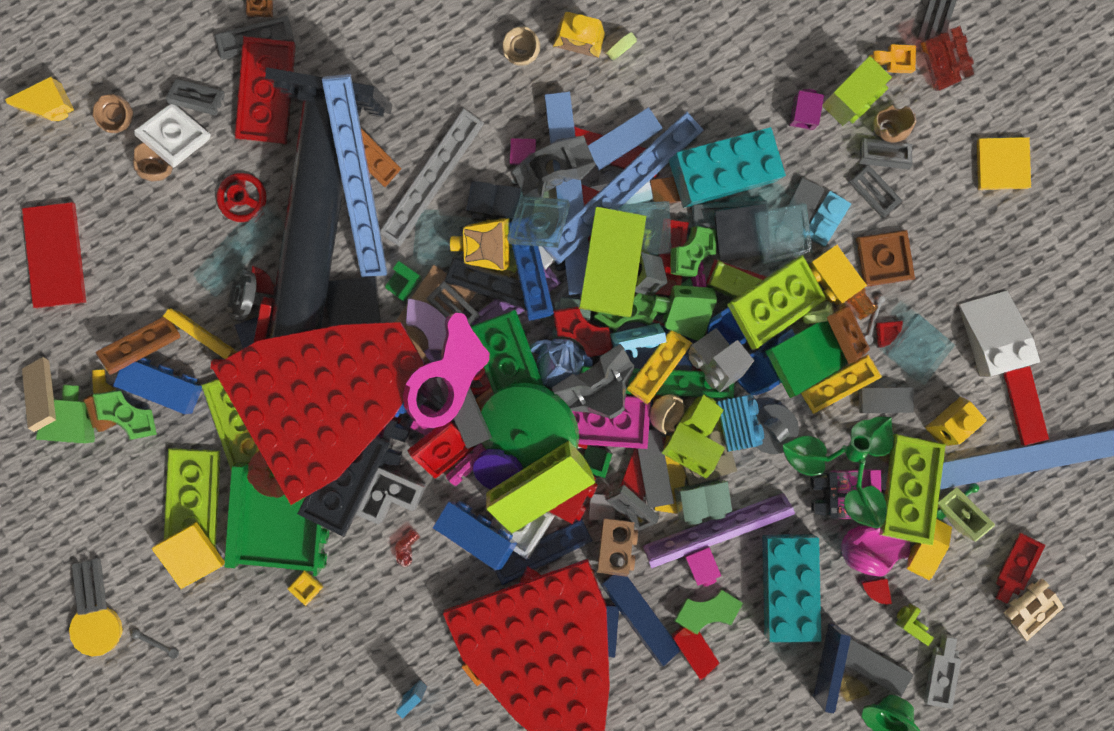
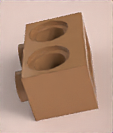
(609, 546)

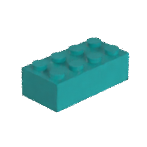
(726, 167)
(791, 588)

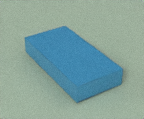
(411, 699)

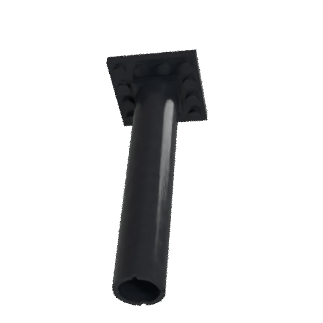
(312, 204)

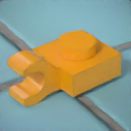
(898, 58)

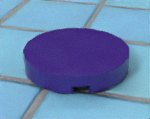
(494, 467)

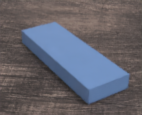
(624, 138)

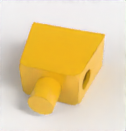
(958, 421)

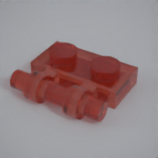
(942, 61)

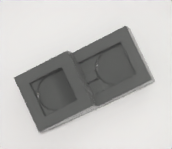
(886, 400)

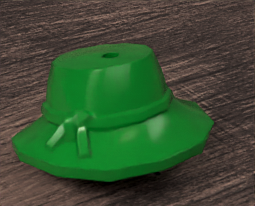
(890, 715)

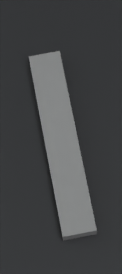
(431, 177)

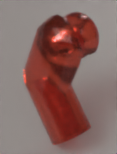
(403, 548)

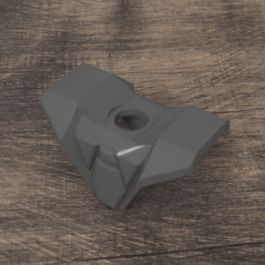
(574, 163)
(601, 387)

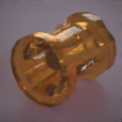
(862, 304)

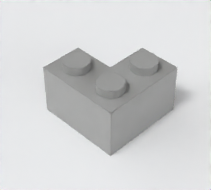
(719, 360)
(390, 487)

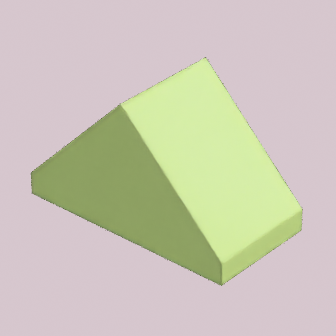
(965, 515)

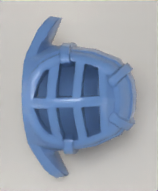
(559, 360)

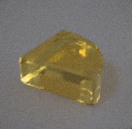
(853, 688)

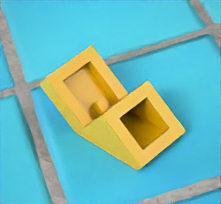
(926, 558)

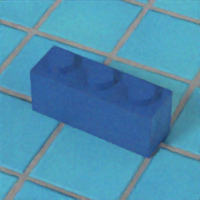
(160, 385)
(475, 534)

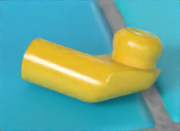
(99, 382)

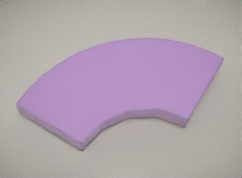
(429, 321)

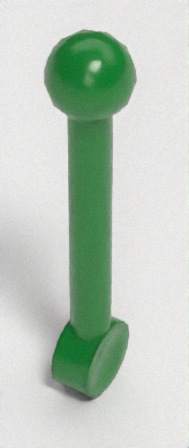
(973, 488)

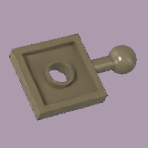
(726, 462)

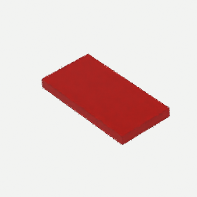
(262, 109)
(54, 255)

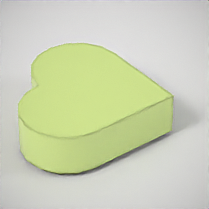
(621, 46)
(819, 313)

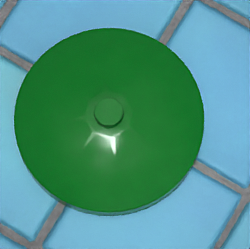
(528, 422)

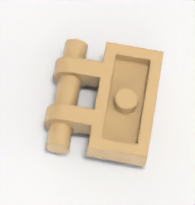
(1032, 617)

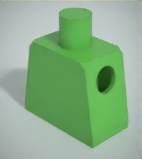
(687, 310)
(71, 420)

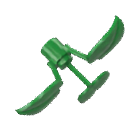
(867, 437)

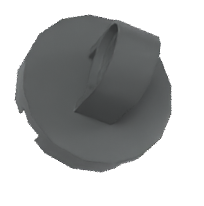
(243, 296)
(779, 427)

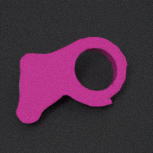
(461, 360)

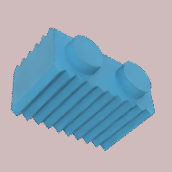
(740, 423)

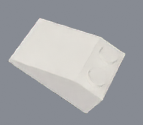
(998, 335)

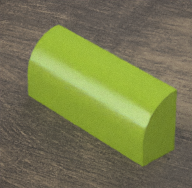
(539, 487)

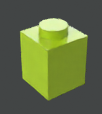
(702, 415)

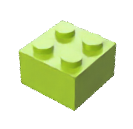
(858, 92)

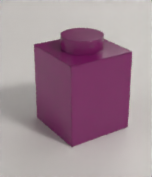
(806, 109)

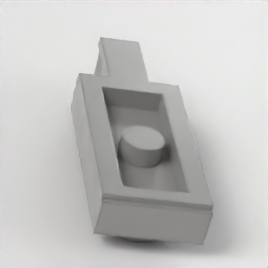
(943, 673)

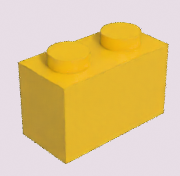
(836, 275)

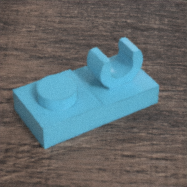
(827, 218)
(646, 336)

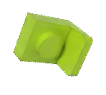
(908, 622)

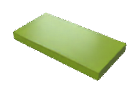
(612, 262)
(776, 302)
(232, 431)
(913, 489)
(192, 491)

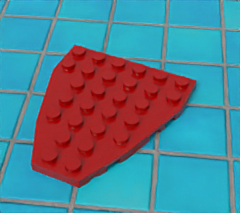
(319, 397)
(541, 648)

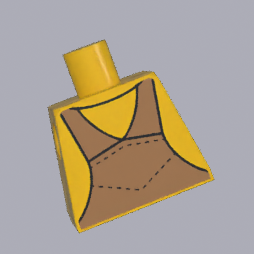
(580, 34)
(484, 244)

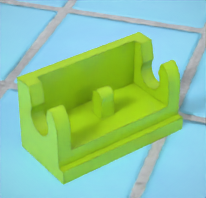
(731, 280)
(693, 450)

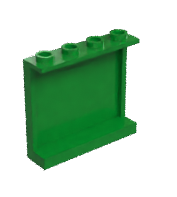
(269, 530)

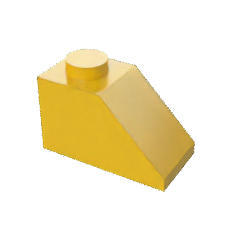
(44, 100)

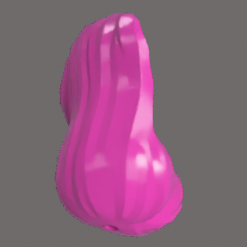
(872, 553)

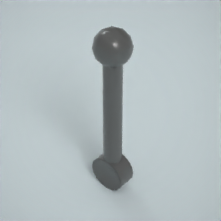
(172, 653)

